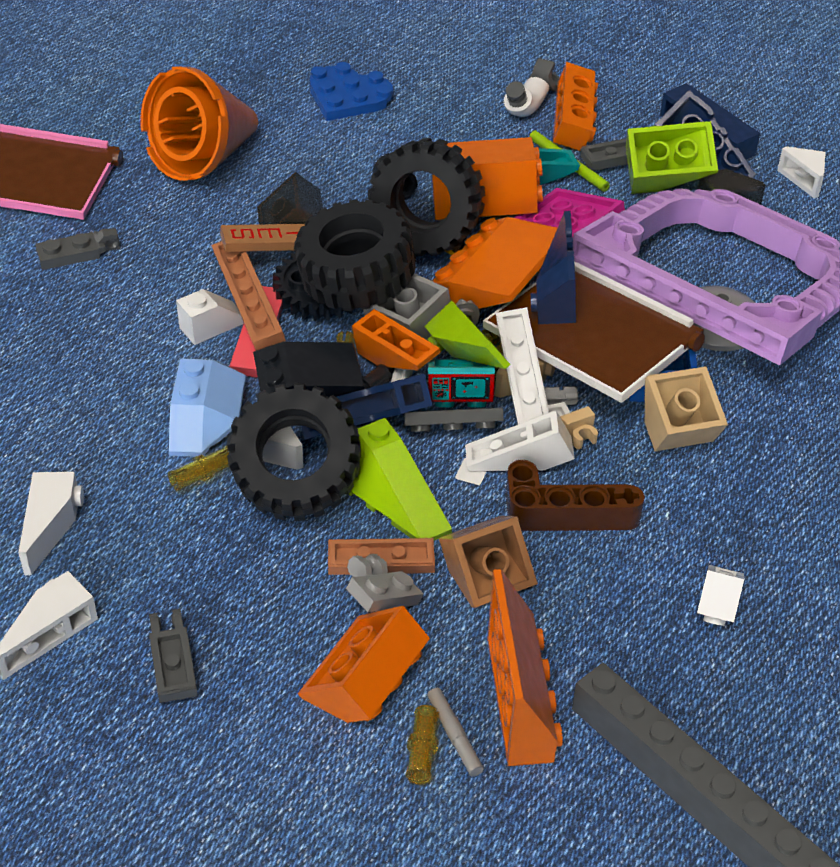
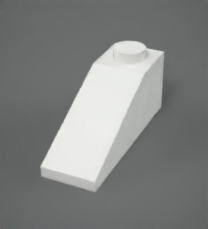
(539, 440)
(48, 515)
(47, 620)

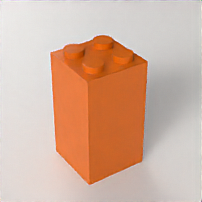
(508, 173)

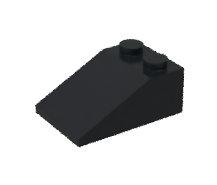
(318, 364)

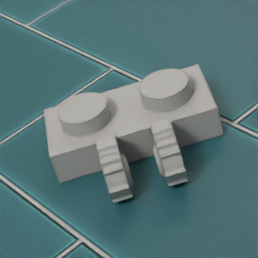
(377, 588)

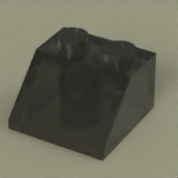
(291, 202)

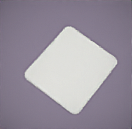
(473, 477)

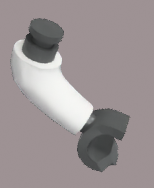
(526, 99)

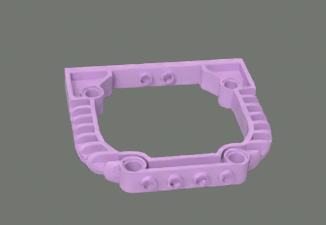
(766, 329)

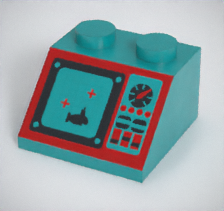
(460, 382)

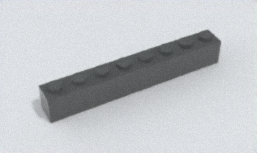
(692, 775)

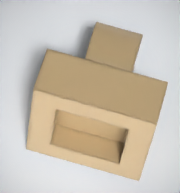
(581, 426)

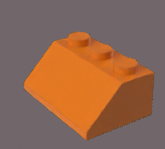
(366, 665)

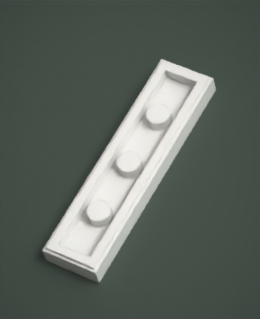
(524, 371)

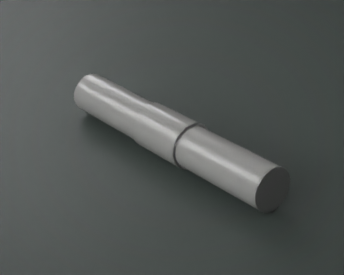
(455, 732)

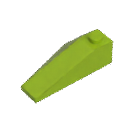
(462, 339)
(394, 484)

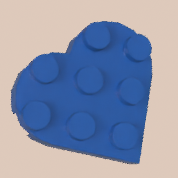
(345, 93)

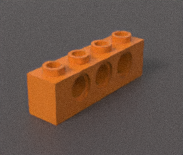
(575, 107)

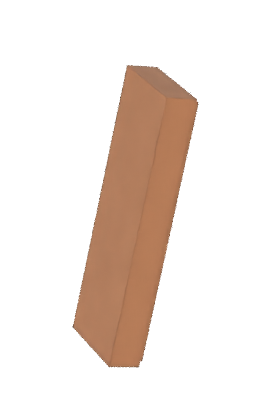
(401, 554)

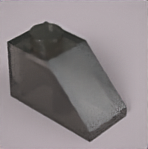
(734, 182)

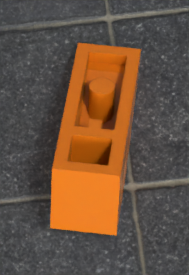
(390, 343)

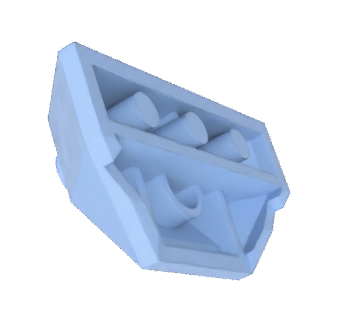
(203, 405)

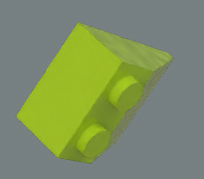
(669, 155)

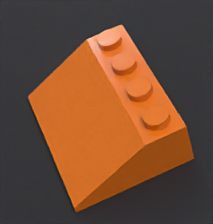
(496, 261)
(521, 678)

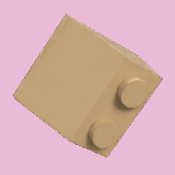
(682, 409)

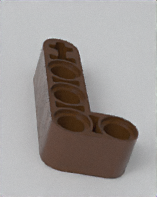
(569, 506)

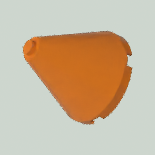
(192, 123)

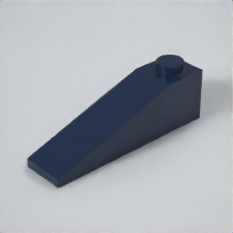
(692, 110)
(556, 280)

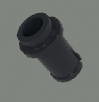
(378, 376)

